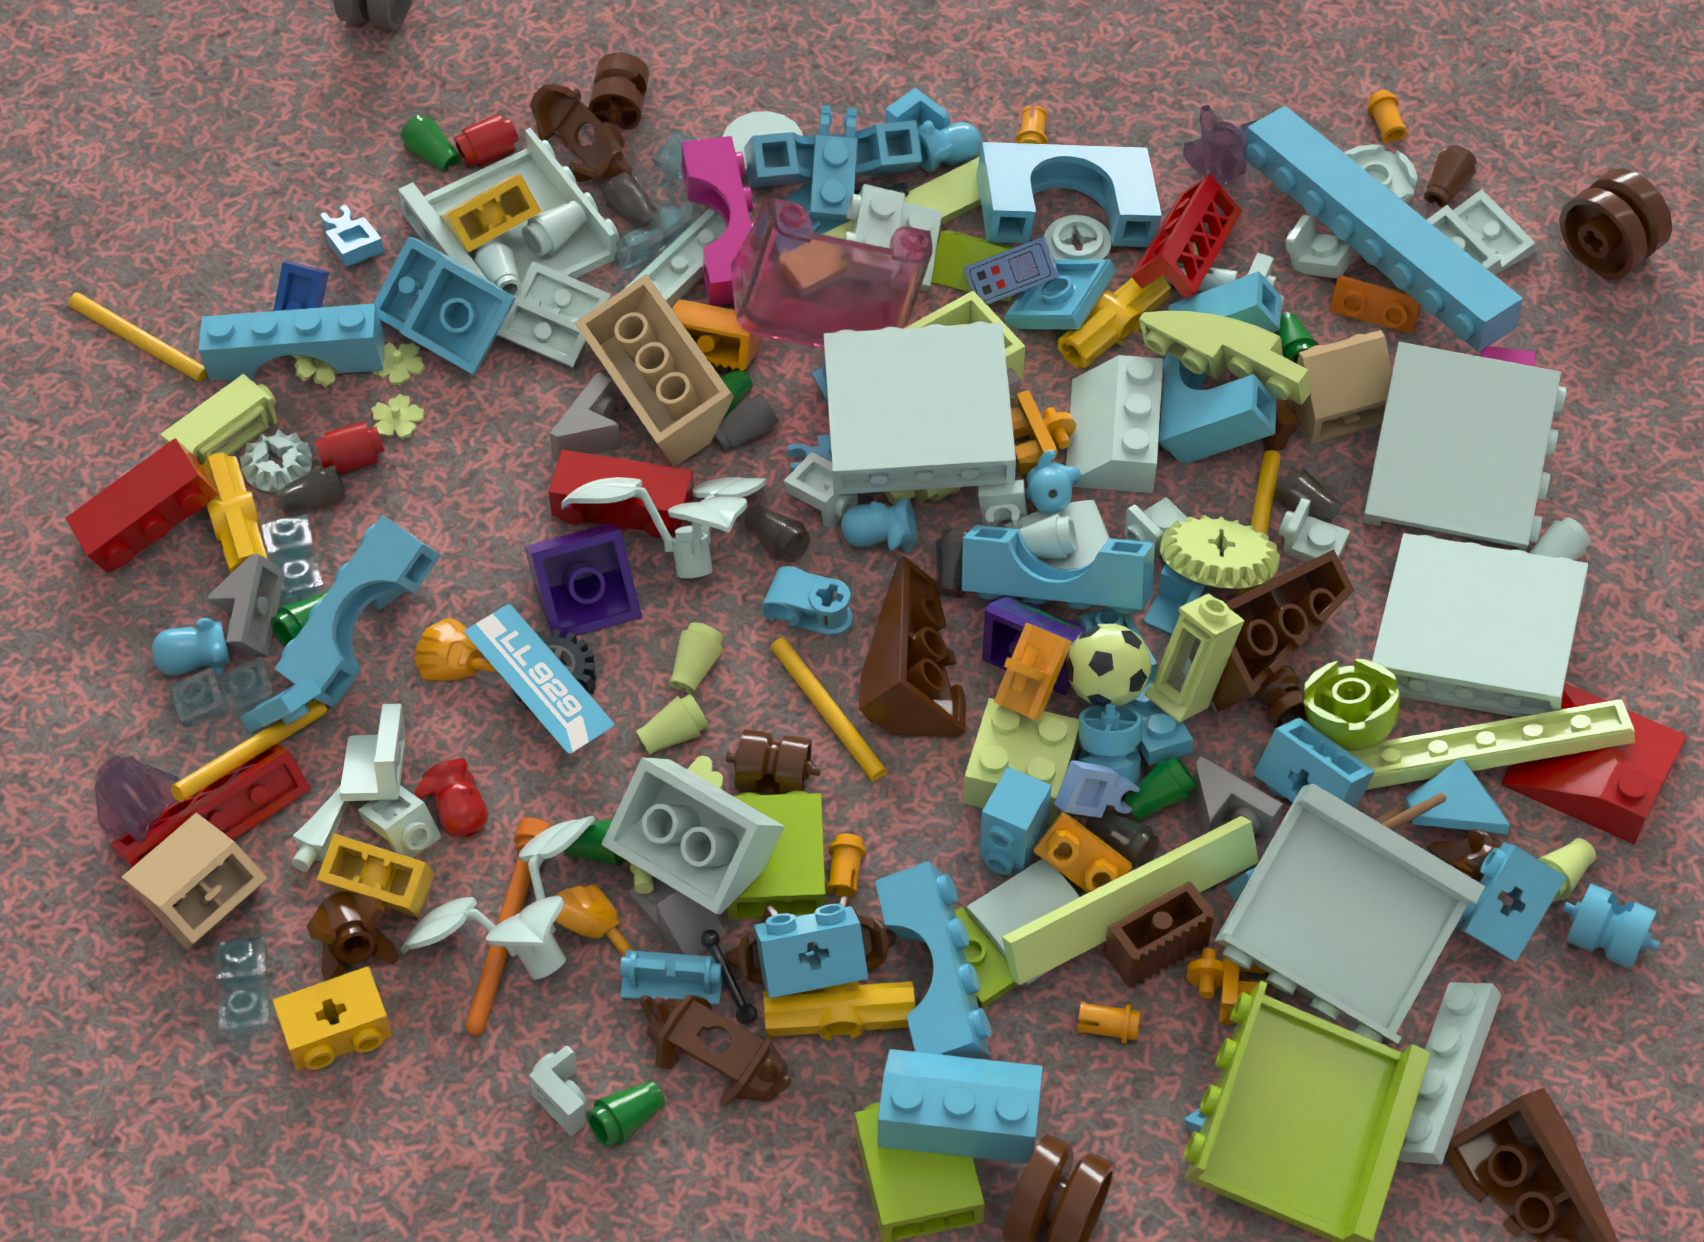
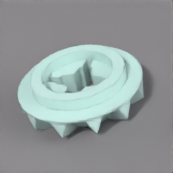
(1089, 232)
(266, 474)

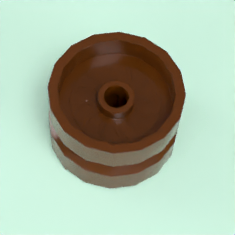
(1616, 223)
(1050, 1198)

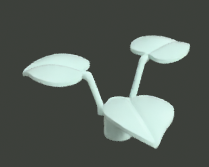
(691, 545)
(527, 932)

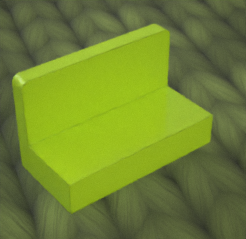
(958, 251)

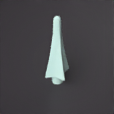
(317, 833)

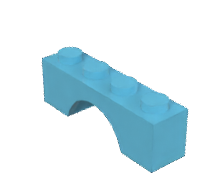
(789, 156)
(342, 336)
(384, 563)
(1001, 564)
(921, 909)

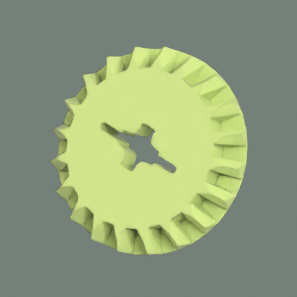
(1193, 553)

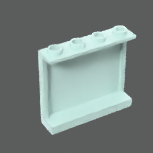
(550, 185)
(919, 408)
(1465, 445)
(1480, 625)
(1346, 914)

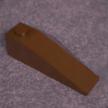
(905, 669)
(1532, 1172)

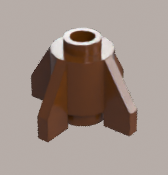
(349, 932)

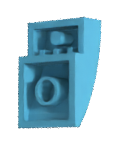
(442, 305)

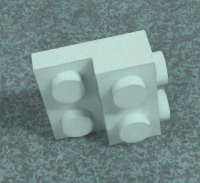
(881, 212)

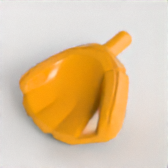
(448, 653)
(591, 915)

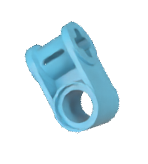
(806, 599)

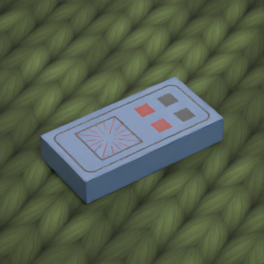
(1012, 271)

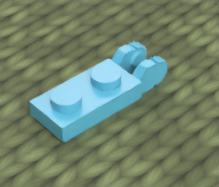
(833, 168)

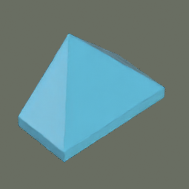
(1466, 805)

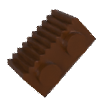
(1159, 934)

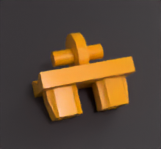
(1042, 433)
(1032, 671)
(1080, 854)
(1212, 973)

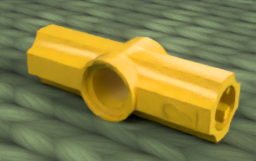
(1112, 320)
(233, 511)
(840, 1010)

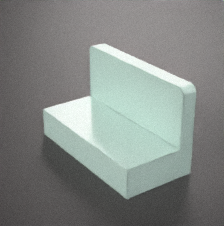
(375, 761)

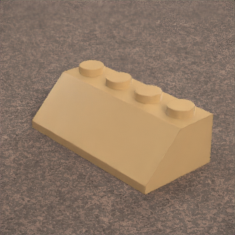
(658, 369)

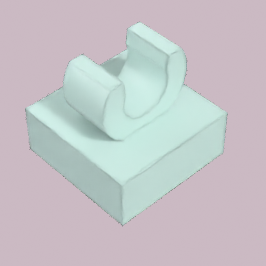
(1003, 504)

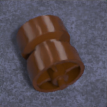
(619, 89)
(772, 764)

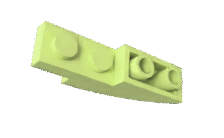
(1214, 342)

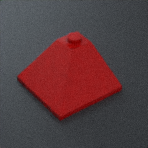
(1607, 785)

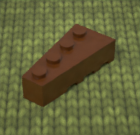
(1277, 622)

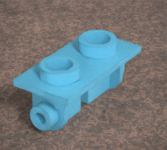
(670, 976)

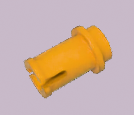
(1385, 111)
(1033, 128)
(845, 865)
(1109, 1021)

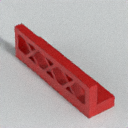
(1184, 226)
(229, 803)

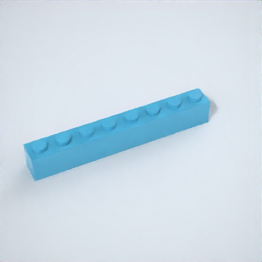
(1383, 229)

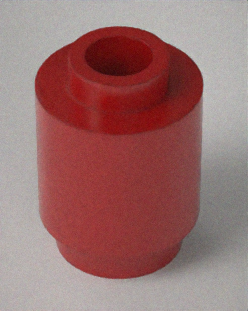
(486, 141)
(350, 447)

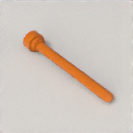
(512, 905)

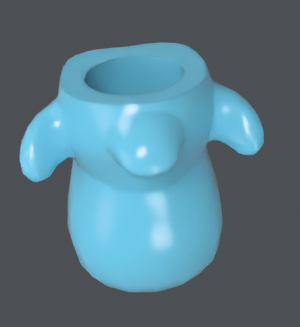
(950, 146)
(1048, 477)
(876, 523)
(187, 649)

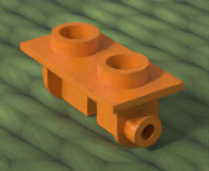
(1374, 304)

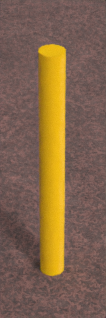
(138, 337)
(1264, 496)
(828, 709)
(244, 752)

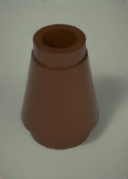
(1450, 174)

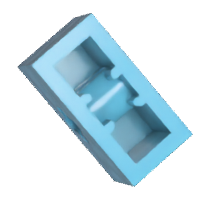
(1305, 756)
(1014, 822)
(1528, 883)
(835, 957)

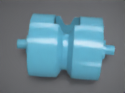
(1111, 739)
(1615, 928)

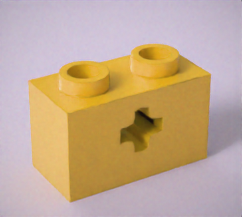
(491, 212)
(376, 872)
(307, 1016)

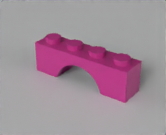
(713, 179)

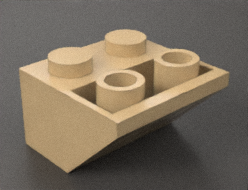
(1347, 386)
(194, 879)

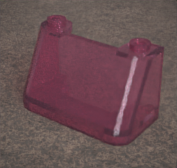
(812, 284)

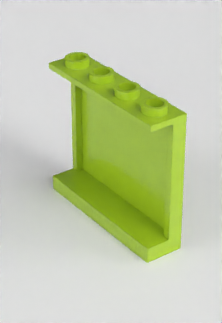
(1305, 1119)

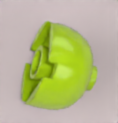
(1353, 703)

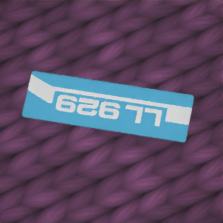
(539, 678)

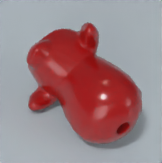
(456, 796)

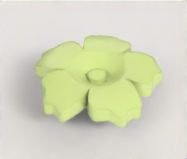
(401, 363)
(307, 366)
(397, 417)

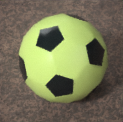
(1108, 665)

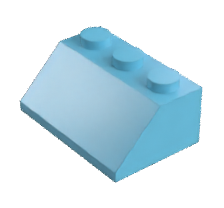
(959, 1106)

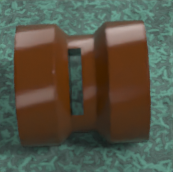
(1282, 695)

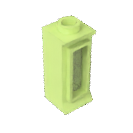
(225, 420)
(1195, 657)

